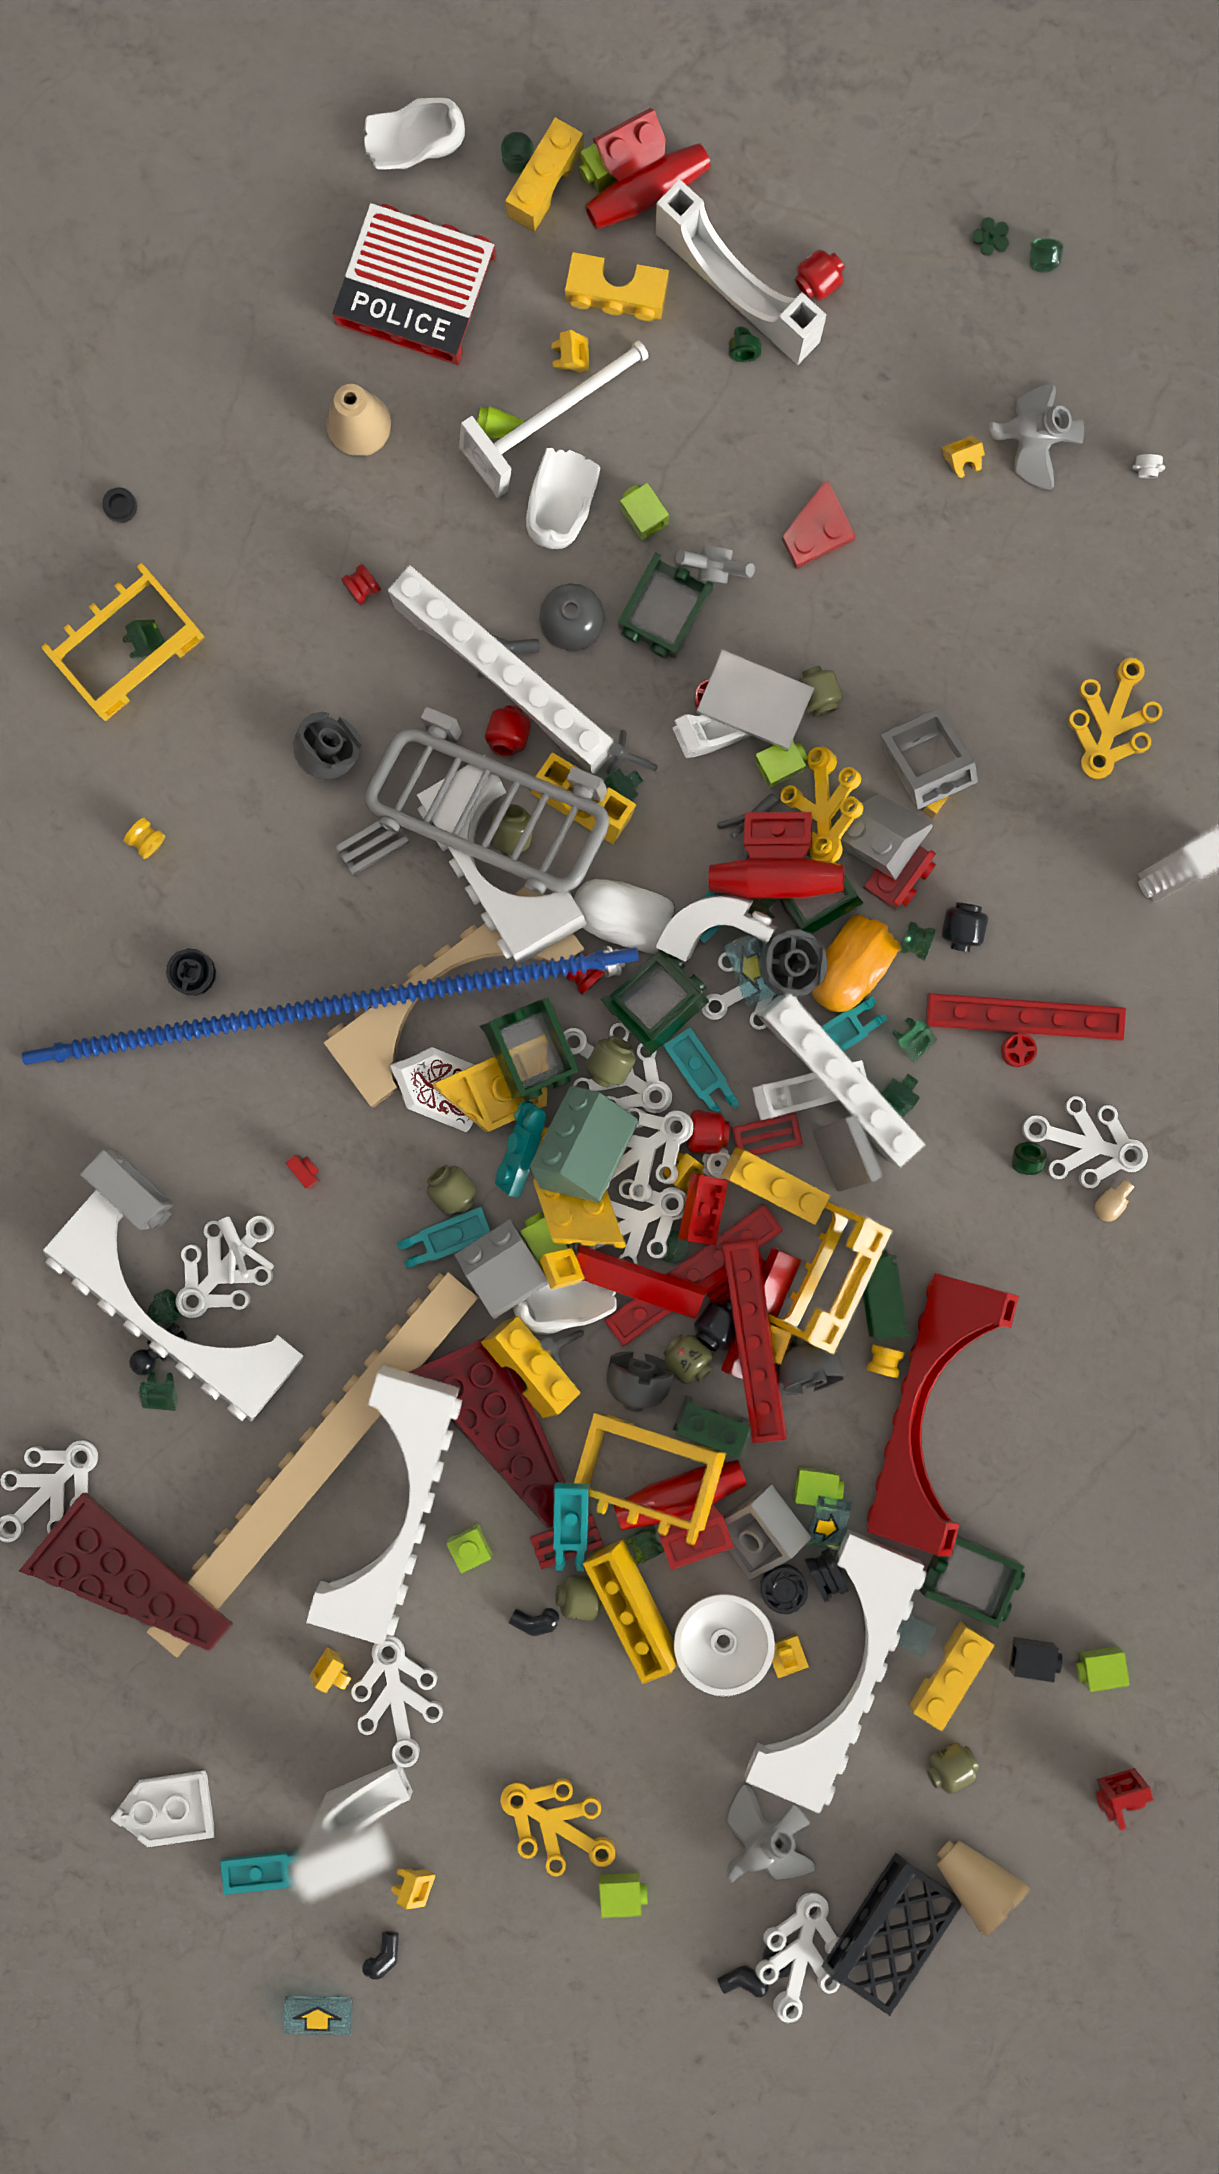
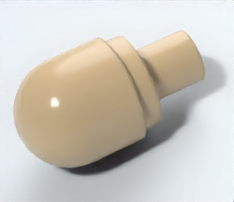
(1113, 1202)

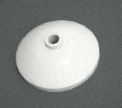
(730, 1667)

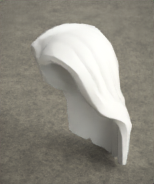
(414, 133)
(560, 498)
(624, 913)
(565, 1307)

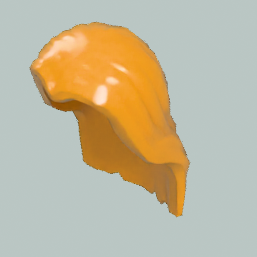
(855, 963)

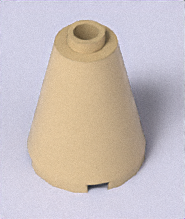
(357, 421)
(980, 1885)

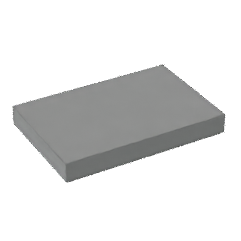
(755, 700)
(847, 1153)

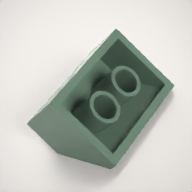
(583, 1145)

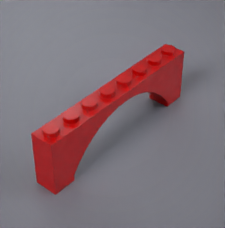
(905, 1500)

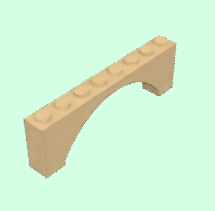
(372, 1040)

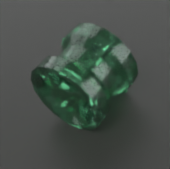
(516, 145)
(917, 940)
(644, 1544)

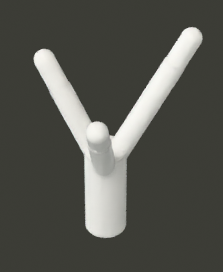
(235, 1245)

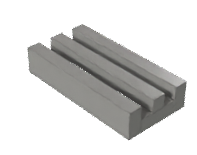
(342, 847)

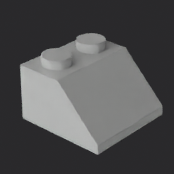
(885, 835)
(502, 1268)
(764, 1532)

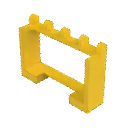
(116, 696)
(827, 1328)
(713, 1458)

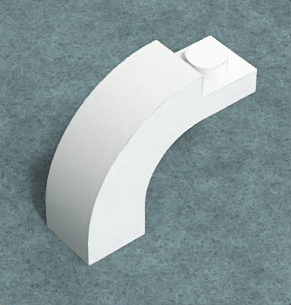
(704, 735)
(691, 922)
(794, 1094)

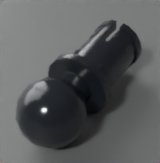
(144, 1361)

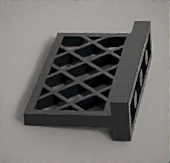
(867, 1925)

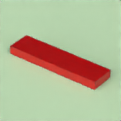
(777, 1278)
(640, 1282)

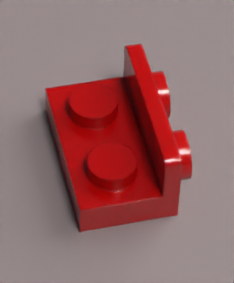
(900, 891)
(703, 1209)
(1120, 1792)

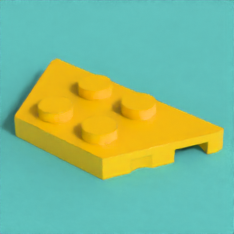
(484, 1095)
(580, 1219)

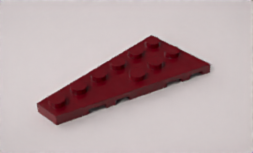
(500, 1424)
(113, 1568)

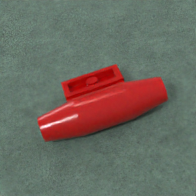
(642, 170)
(777, 861)
(678, 1498)

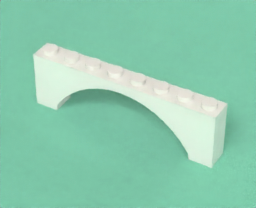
(561, 721)
(238, 1375)
(419, 1417)
(808, 1763)
(341, 1841)

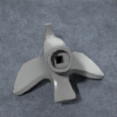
(1036, 429)
(766, 1844)

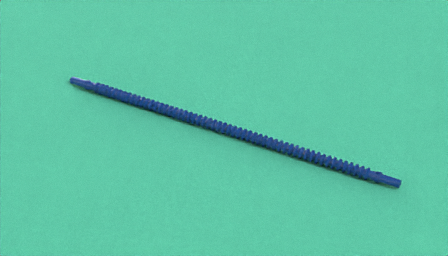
(61, 1051)

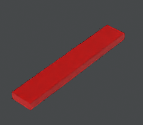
(1025, 1017)
(639, 1316)
(754, 1341)

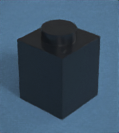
(1035, 1659)

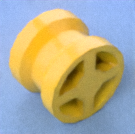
(144, 838)
(885, 1361)

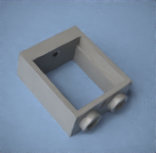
(928, 786)
(128, 1190)

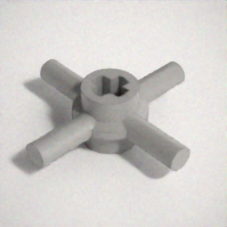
(715, 564)

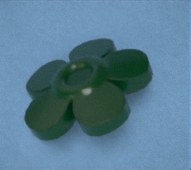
(991, 236)

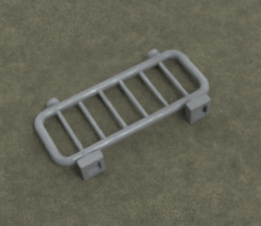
(444, 727)

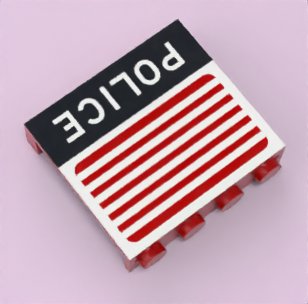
(413, 282)

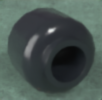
(964, 926)
(716, 1326)

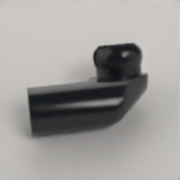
(386, 1960)
(745, 1978)

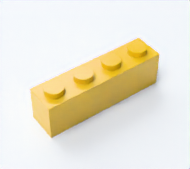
(632, 1611)

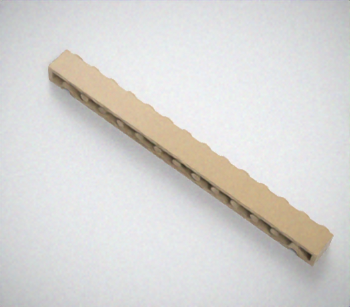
(323, 1448)

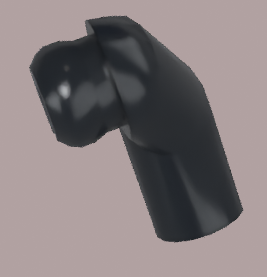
(535, 1625)

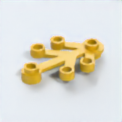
(1111, 723)
(826, 805)
(553, 1822)

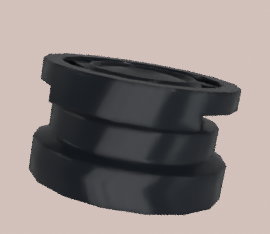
(191, 972)
(826, 1575)
(784, 1589)

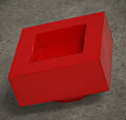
(304, 1170)

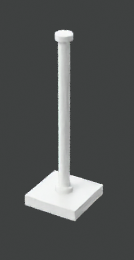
(487, 456)

